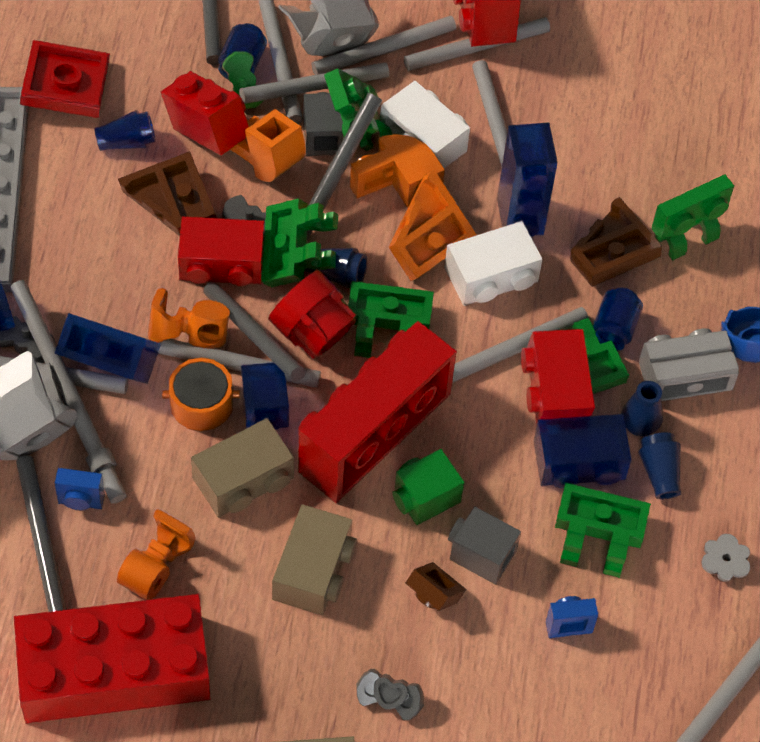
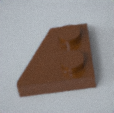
(170, 191)
(614, 245)

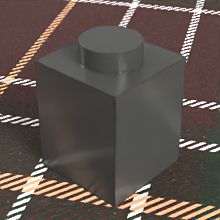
(321, 125)
(483, 544)

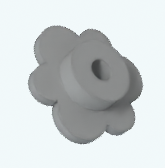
(729, 549)

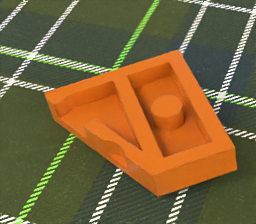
(428, 228)

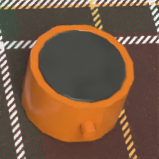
(201, 394)

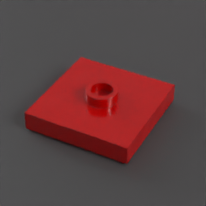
(65, 79)

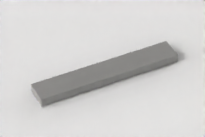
(12, 153)

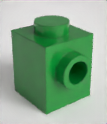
(427, 486)

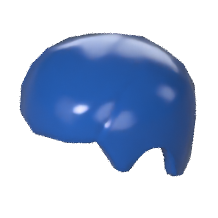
(744, 333)

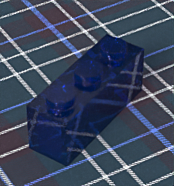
(527, 176)

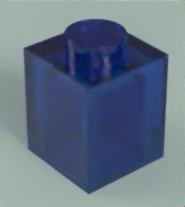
(264, 395)

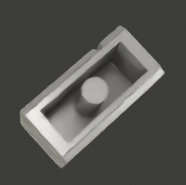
(690, 364)

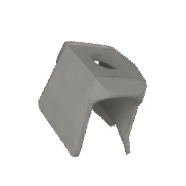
(333, 25)
(30, 408)

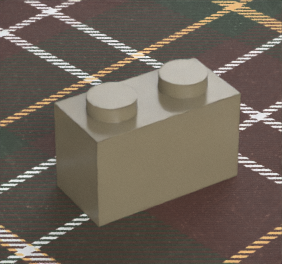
(243, 468)
(312, 560)

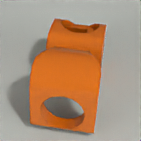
(203, 324)
(147, 570)

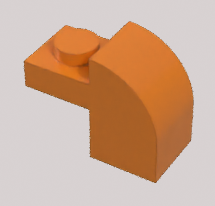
(271, 145)
(399, 163)

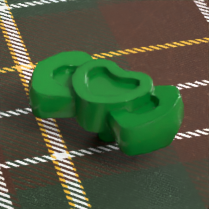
(239, 72)

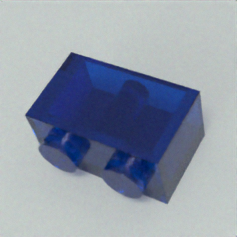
(107, 348)
(582, 450)

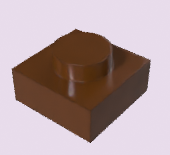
(435, 587)

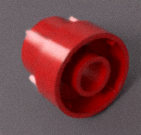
(313, 315)

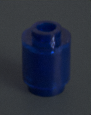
(243, 38)
(618, 317)

